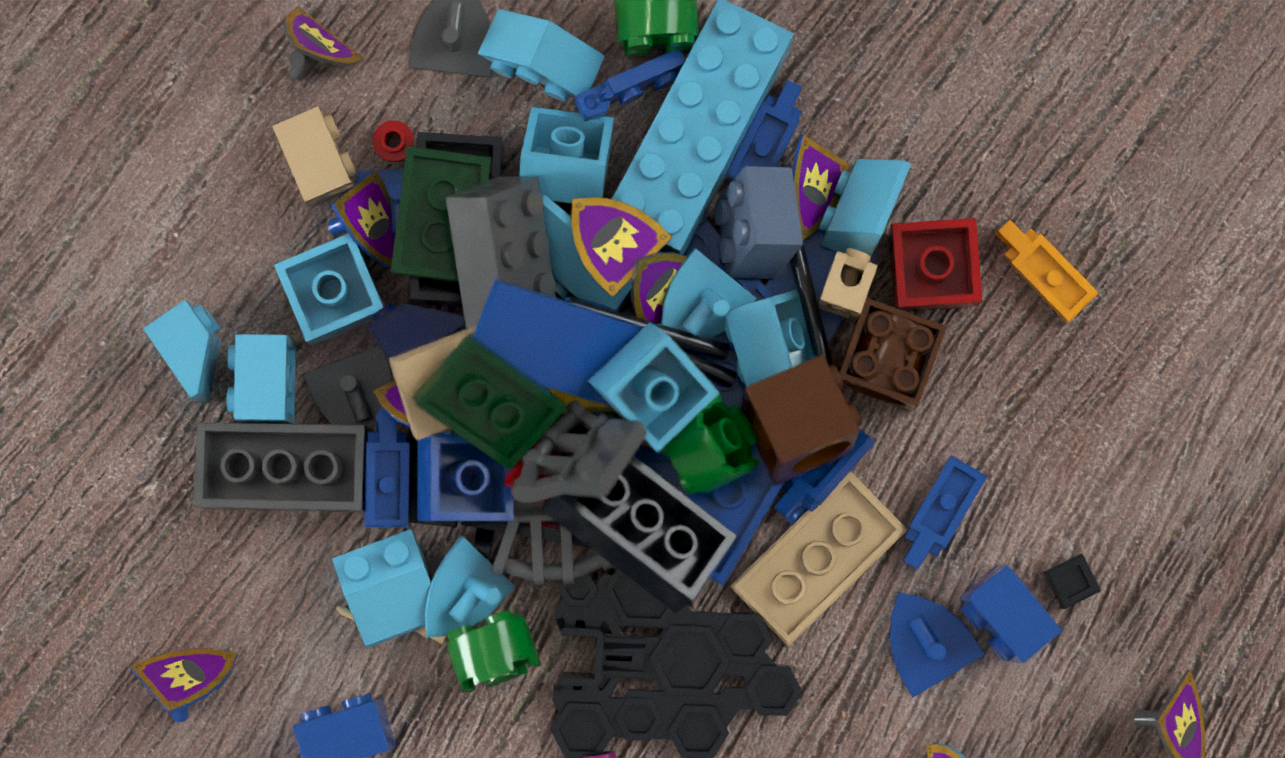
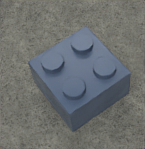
(759, 222)

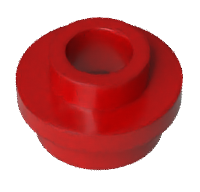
(383, 131)

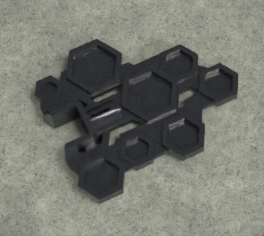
(684, 659)

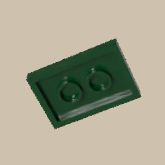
(423, 226)
(489, 402)

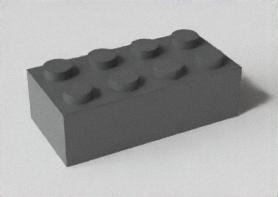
(501, 236)
(280, 467)

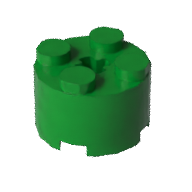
(656, 25)
(713, 448)
(493, 651)

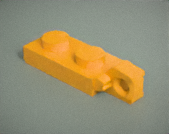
(1046, 271)

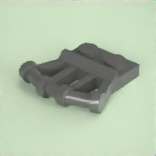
(596, 461)
(538, 571)

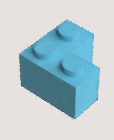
(540, 53)

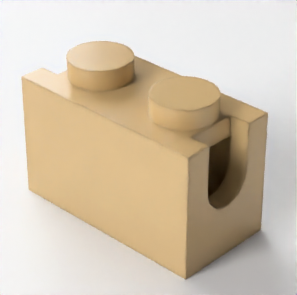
(314, 156)
(840, 292)

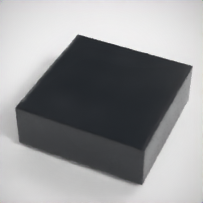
(1072, 581)

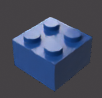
(460, 482)
(1009, 615)
(349, 733)

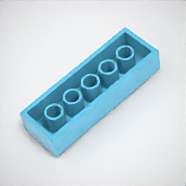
(704, 120)

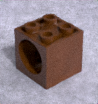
(890, 355)
(801, 419)

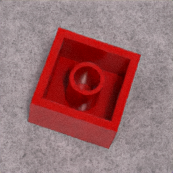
(935, 264)

